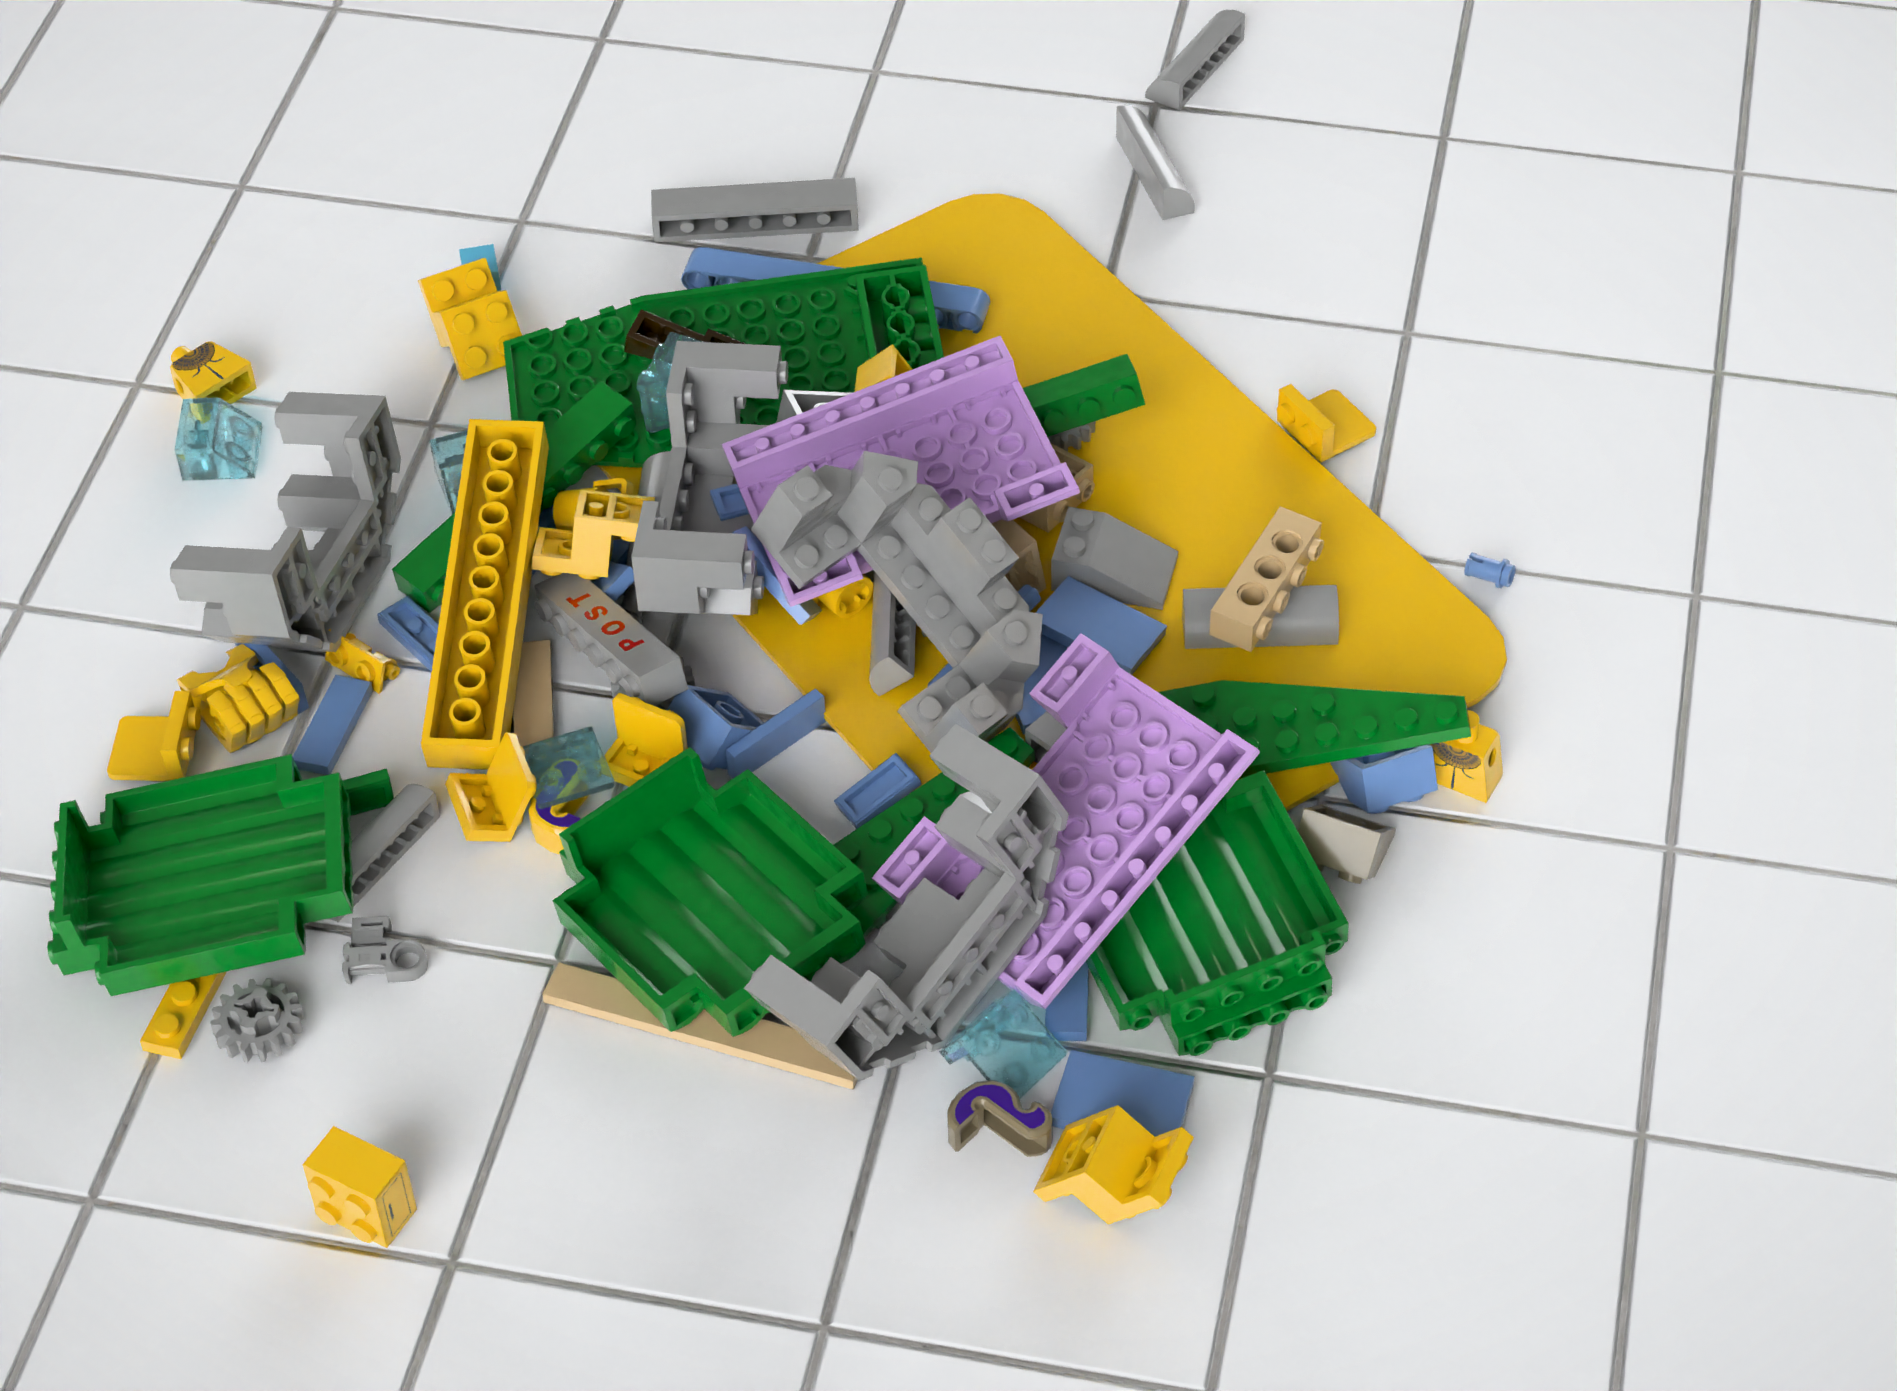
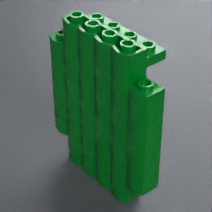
(199, 874)
(702, 885)
(1225, 929)

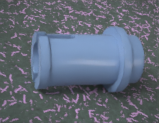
(1490, 570)

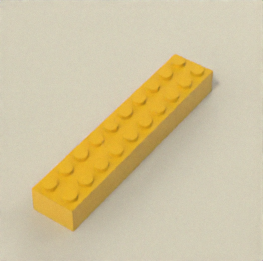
(485, 593)

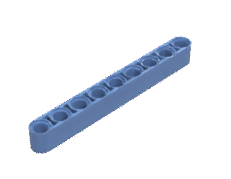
(954, 305)

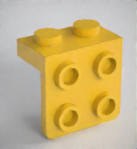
(1324, 423)
(644, 739)
(156, 745)
(494, 802)

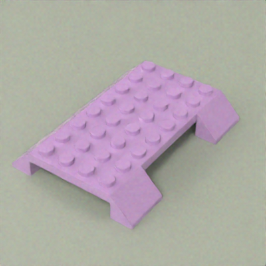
(953, 416)
(1135, 789)

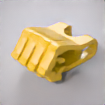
(240, 700)

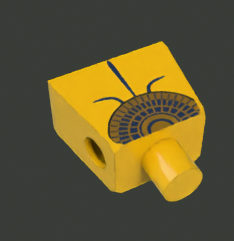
(211, 373)
(1470, 763)

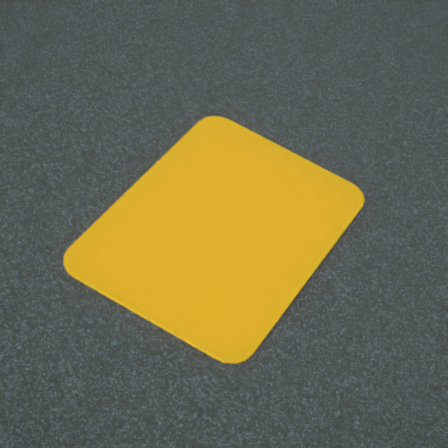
(1184, 468)

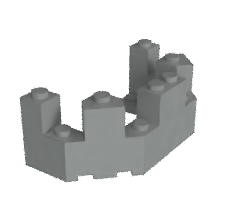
(682, 550)
(936, 563)
(295, 593)
(943, 944)

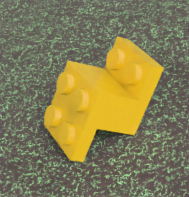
(470, 316)
(590, 544)
(1114, 1165)

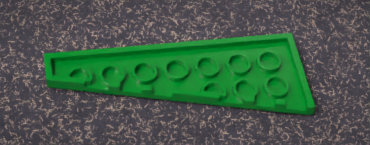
(880, 837)

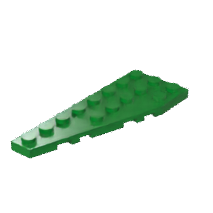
(1322, 724)

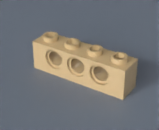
(1266, 579)

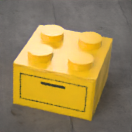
(359, 1187)

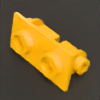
(359, 662)

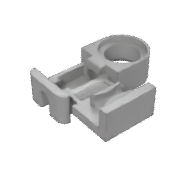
(378, 955)

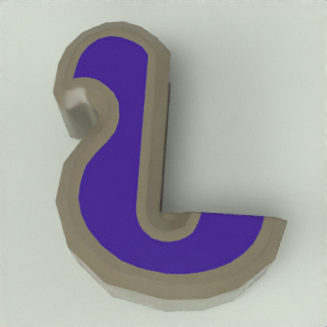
(1001, 1111)

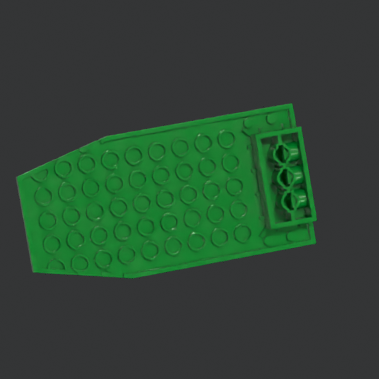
(820, 320)

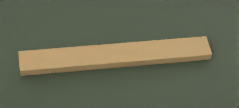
(764, 1043)

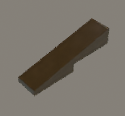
(651, 330)

